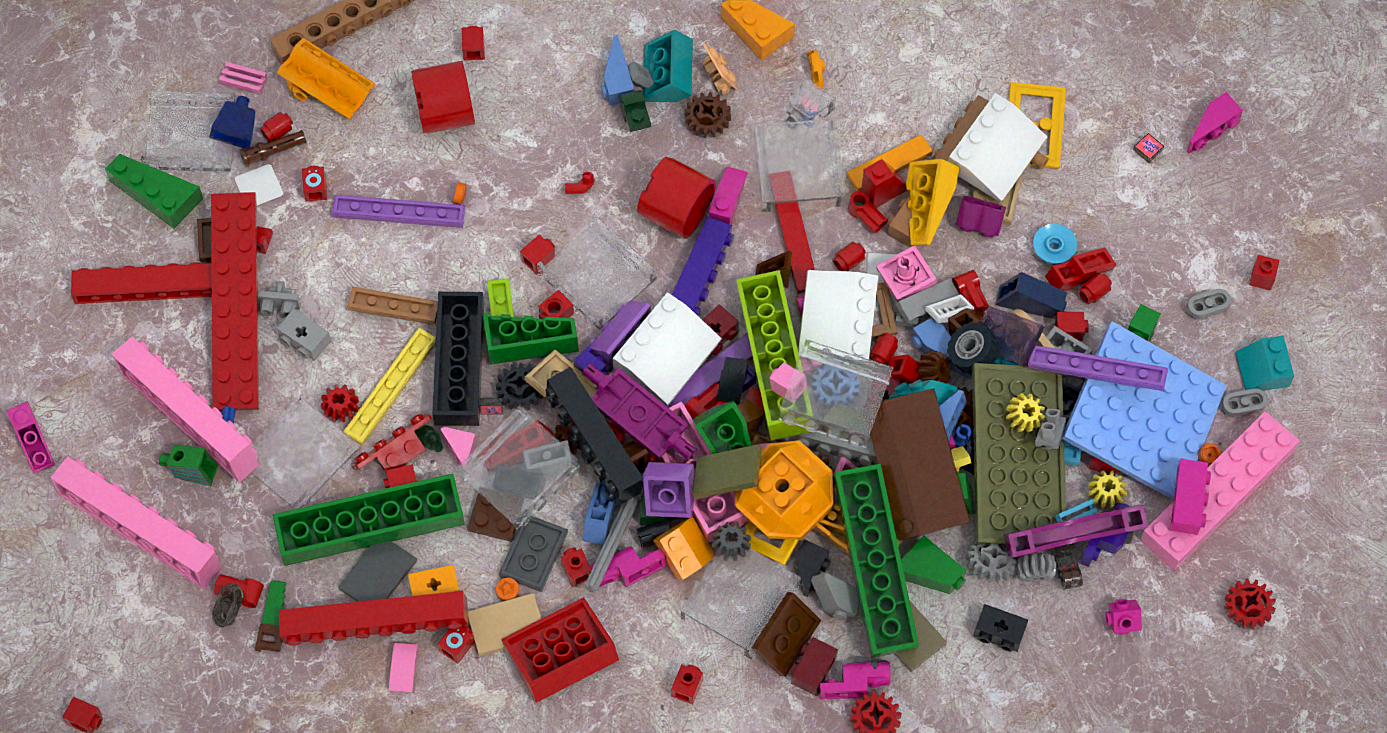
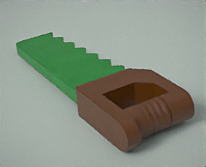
(270, 620)

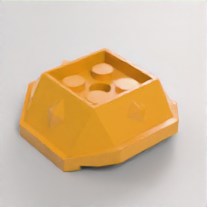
(802, 505)

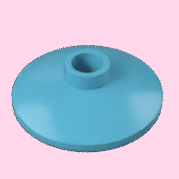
(1058, 236)

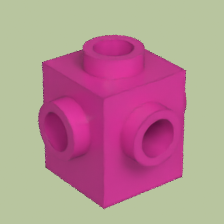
(1124, 616)

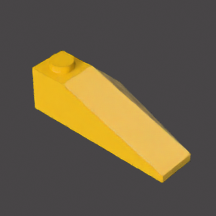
(930, 189)

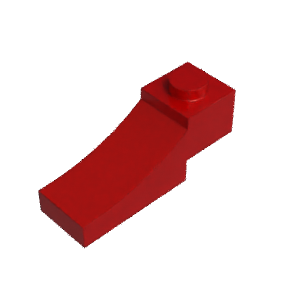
(1080, 268)

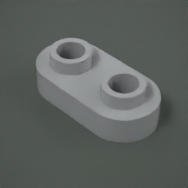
(1207, 303)
(1242, 401)

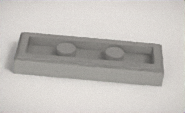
(914, 305)

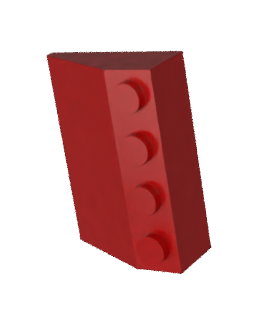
(560, 649)

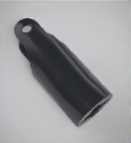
(652, 531)

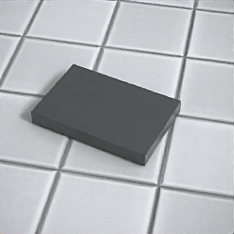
(533, 553)
(378, 572)

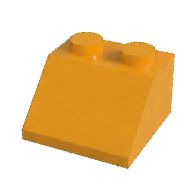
(685, 548)

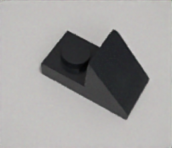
(732, 380)

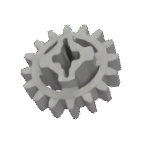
(991, 561)

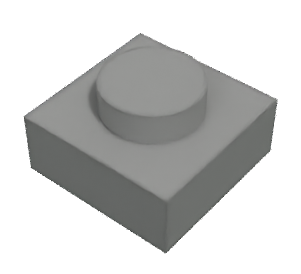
(640, 75)

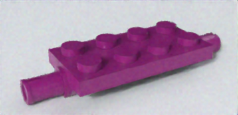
(638, 413)

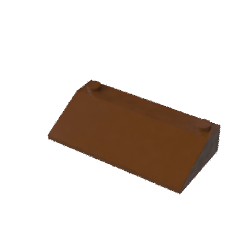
(918, 466)

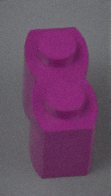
(980, 216)

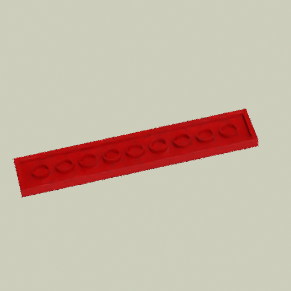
(234, 301)

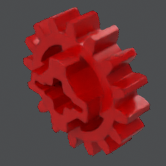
(1243, 598)
(866, 716)

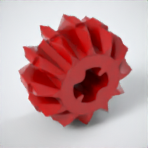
(339, 403)

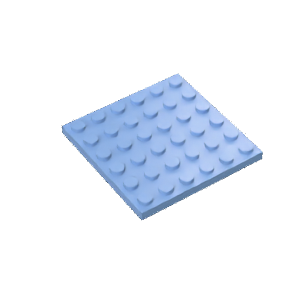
(1140, 427)

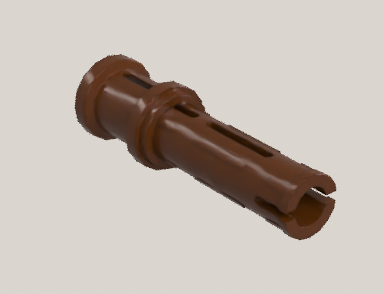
(261, 149)

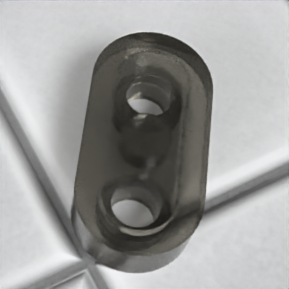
(227, 605)

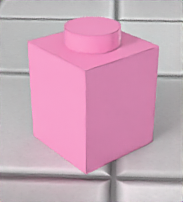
(781, 378)

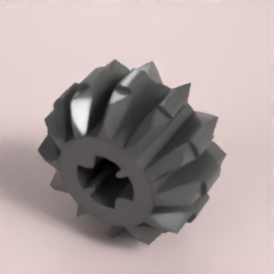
(731, 533)

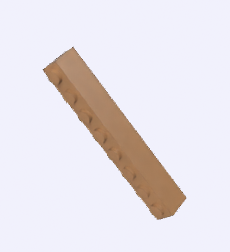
(899, 223)

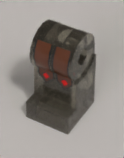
(1067, 566)

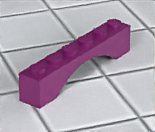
(1075, 530)

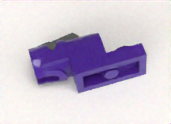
(1109, 543)

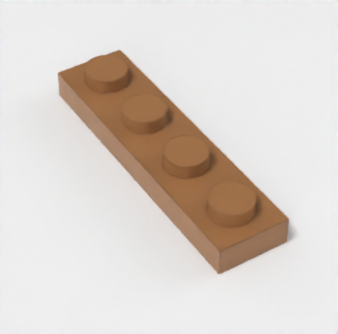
(393, 305)

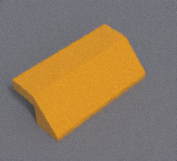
(326, 78)

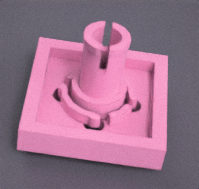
(908, 262)

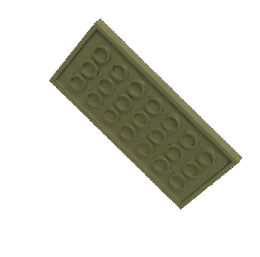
(1013, 478)

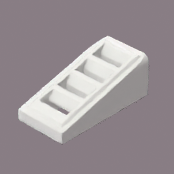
(949, 306)

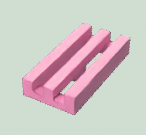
(243, 74)

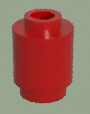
(276, 126)
(849, 257)
(1095, 288)
(884, 349)

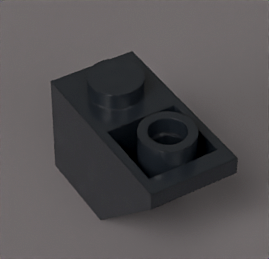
(810, 562)

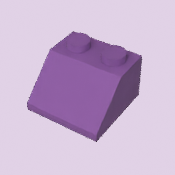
(669, 489)

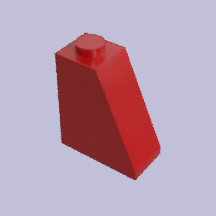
(882, 183)

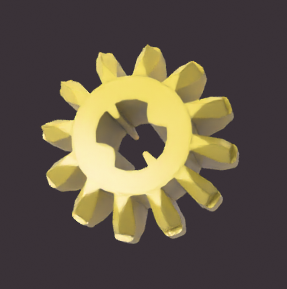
(1025, 420)
(1098, 492)

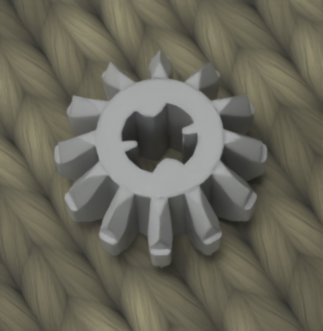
(1036, 567)

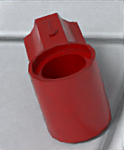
(868, 213)
(969, 287)
(704, 402)
(251, 589)

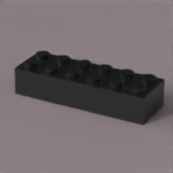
(458, 359)
(593, 436)

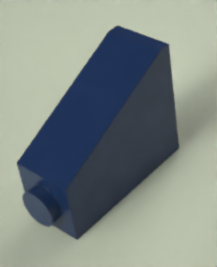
(1031, 296)

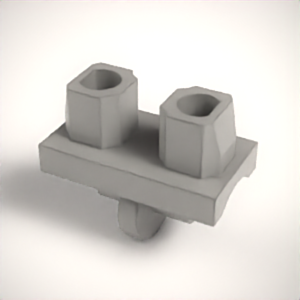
(280, 298)
(1051, 430)

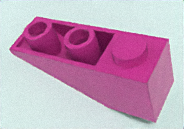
(1218, 117)
(30, 436)

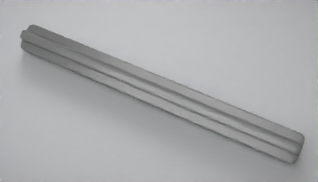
(611, 543)

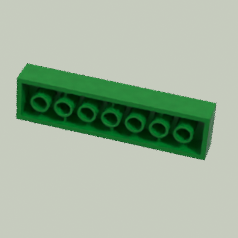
(368, 519)
(875, 561)

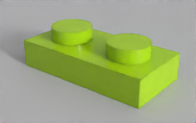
(500, 297)

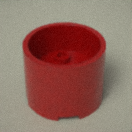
(443, 97)
(676, 197)

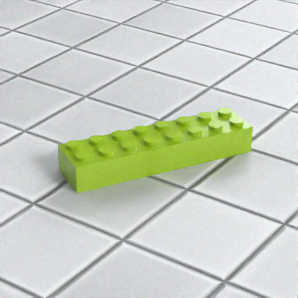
(770, 341)

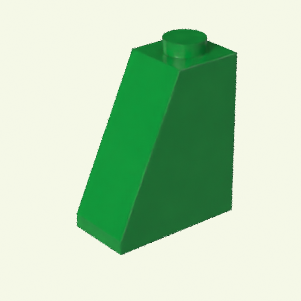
(932, 567)

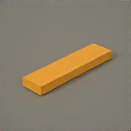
(898, 158)

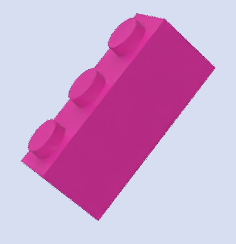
(1190, 496)

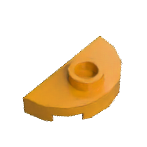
(817, 66)

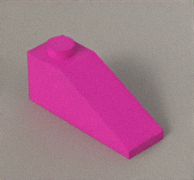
(728, 195)

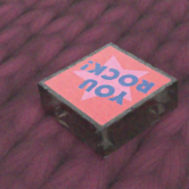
(1148, 147)
(491, 406)

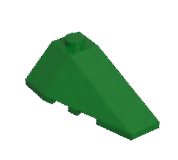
(723, 428)

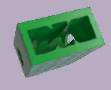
(190, 464)

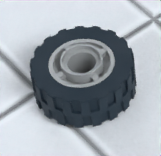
(972, 345)

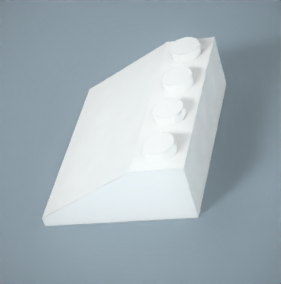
(997, 148)
(839, 310)
(666, 349)

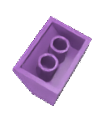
(619, 330)

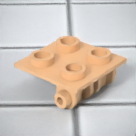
(717, 70)

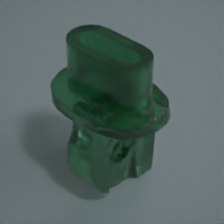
(429, 438)

